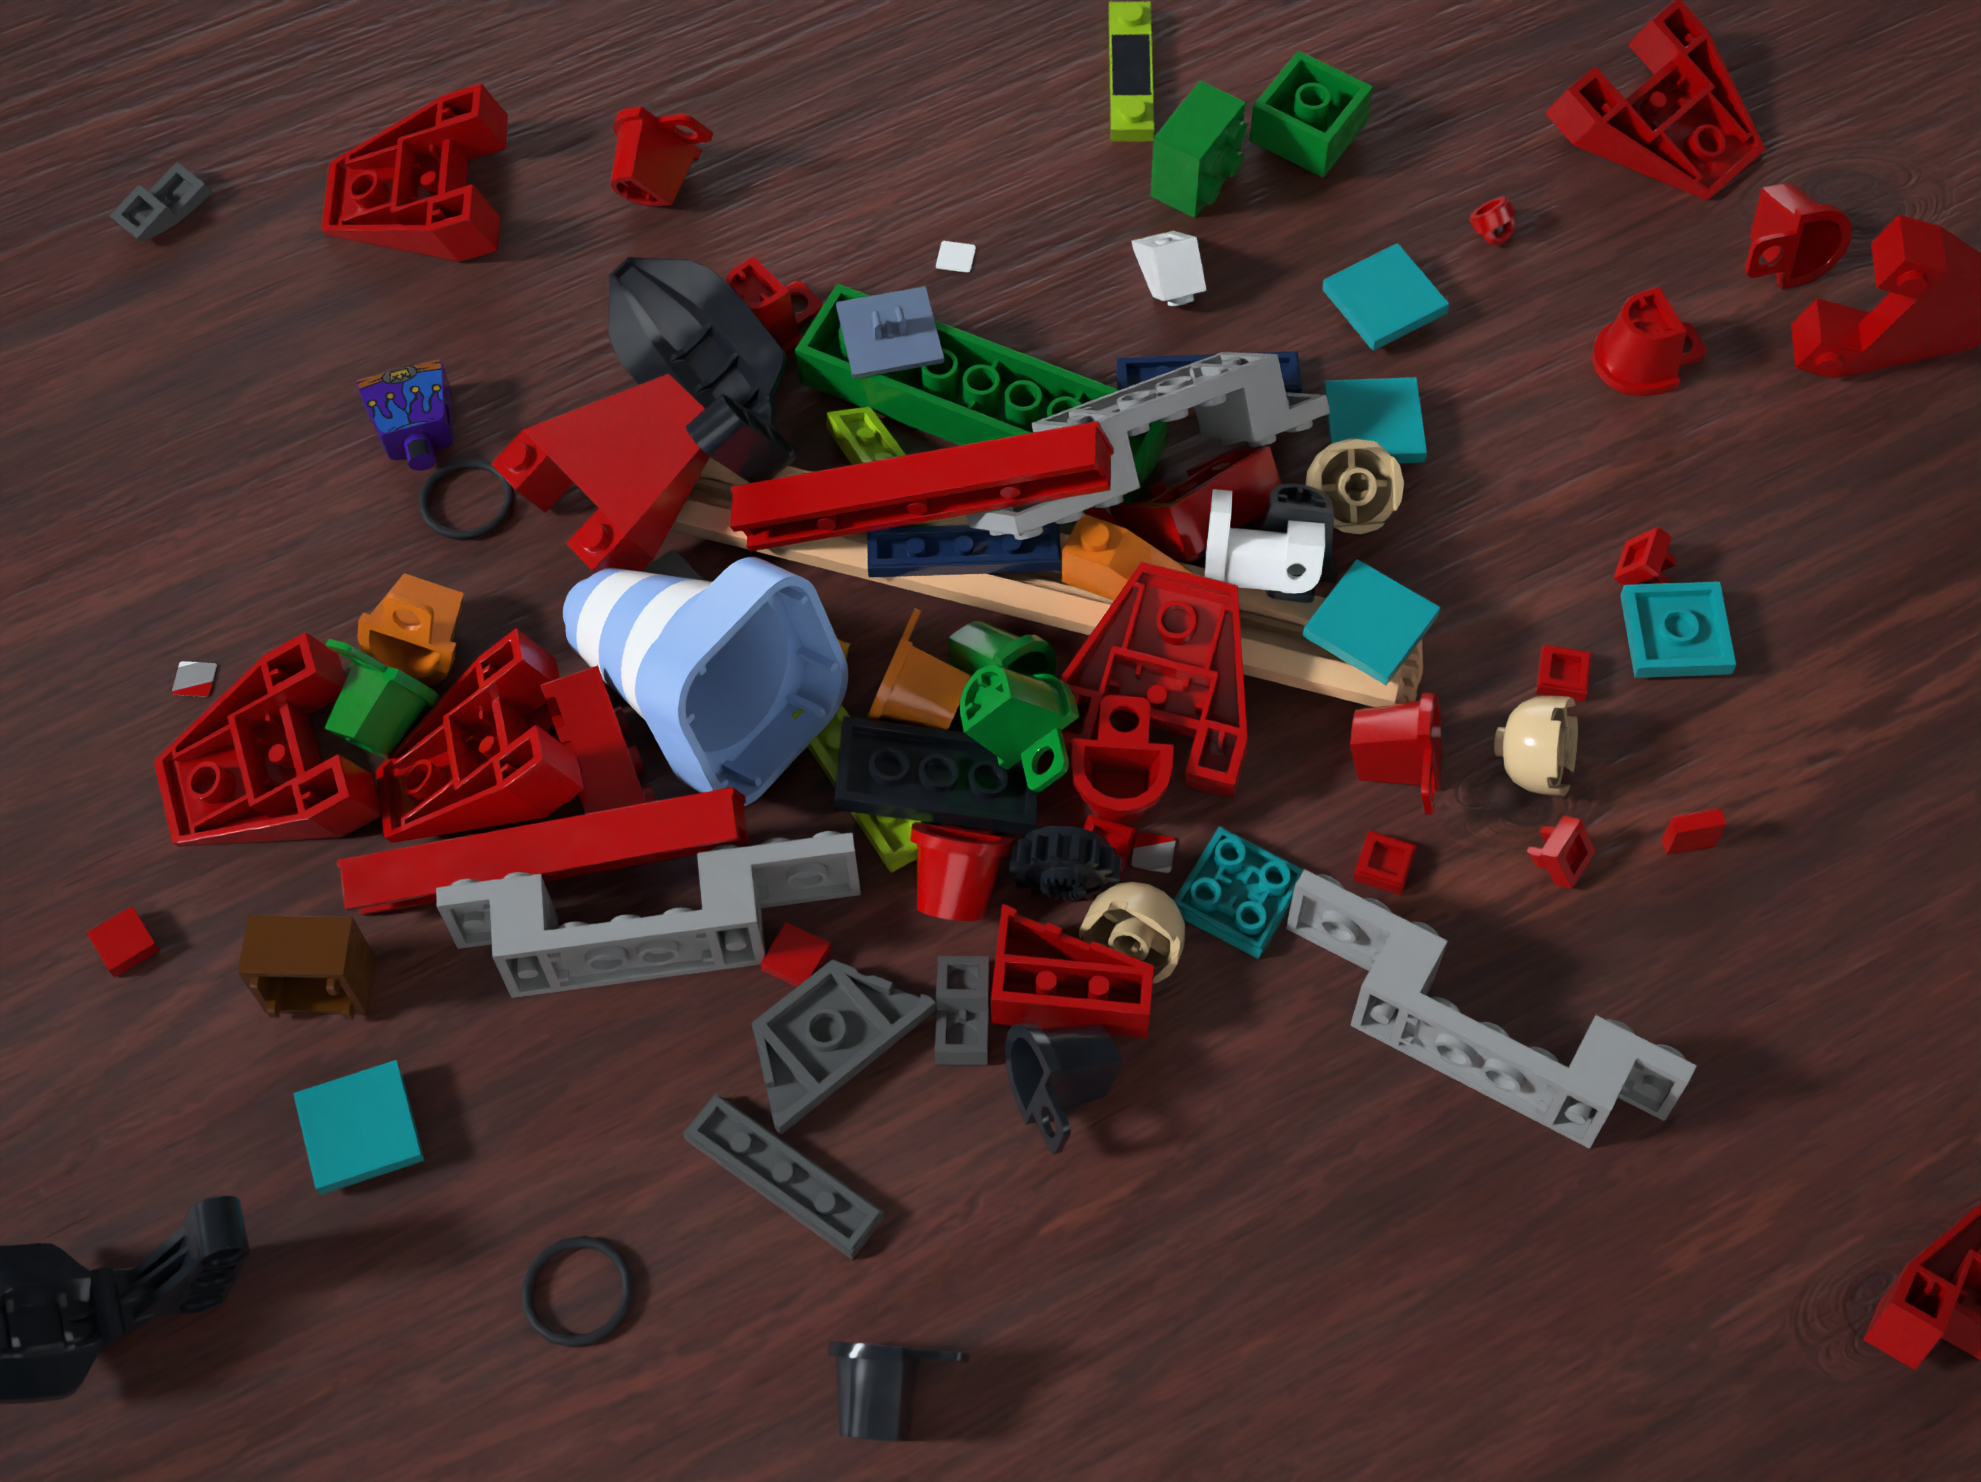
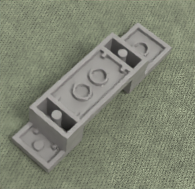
(1234, 401)
(726, 934)
(1530, 1080)

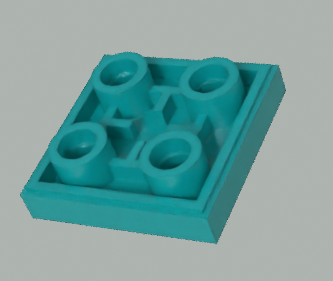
(1385, 296)
(1378, 412)
(1371, 622)
(1238, 892)
(358, 1127)

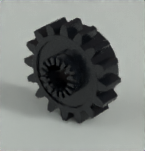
(1064, 863)

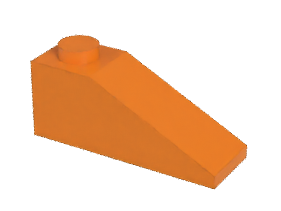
(1104, 557)

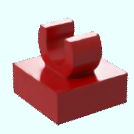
(1645, 558)
(1565, 851)

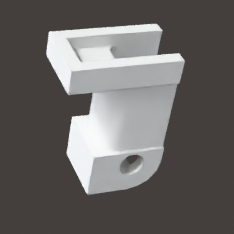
(1263, 557)

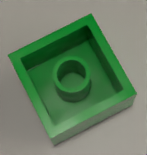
(1310, 113)
(1198, 149)

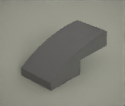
(166, 204)
(962, 1010)

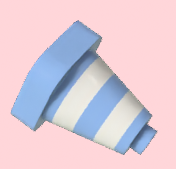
(715, 665)

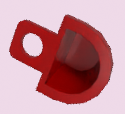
(654, 155)
(1796, 236)
(773, 301)
(1645, 346)
(1401, 745)
(1121, 770)
(957, 869)

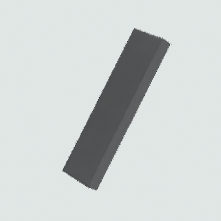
(784, 1176)

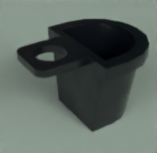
(1303, 504)
(1058, 1071)
(879, 1388)

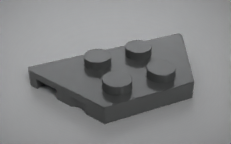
(828, 1035)

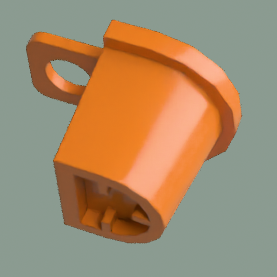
(414, 629)
(918, 687)

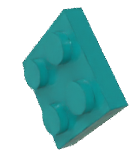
(1677, 629)

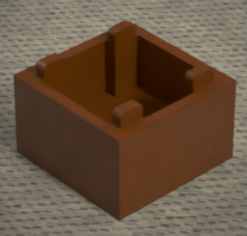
(307, 965)

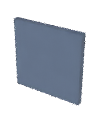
(889, 332)

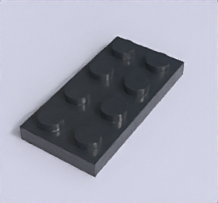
(929, 778)

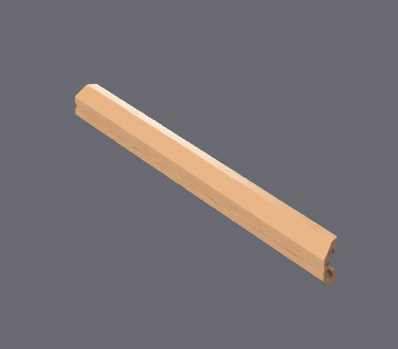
(1269, 626)

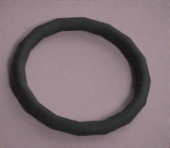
(464, 534)
(601, 1332)

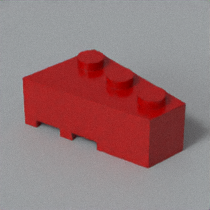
(1179, 516)
(595, 733)
(1066, 981)

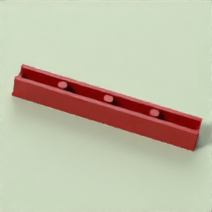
(924, 486)
(550, 848)

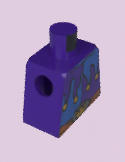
(411, 411)

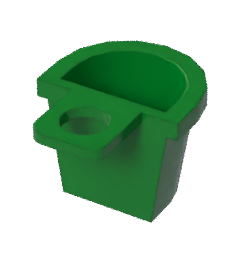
(986, 644)
(376, 702)
(1019, 719)

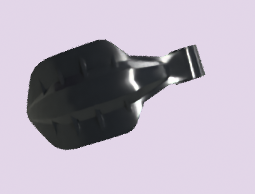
(703, 334)
(63, 1314)

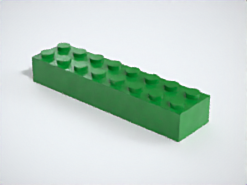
(969, 398)

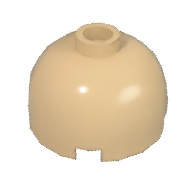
(1360, 482)
(1539, 744)
(1139, 924)

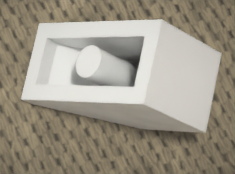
(1171, 266)

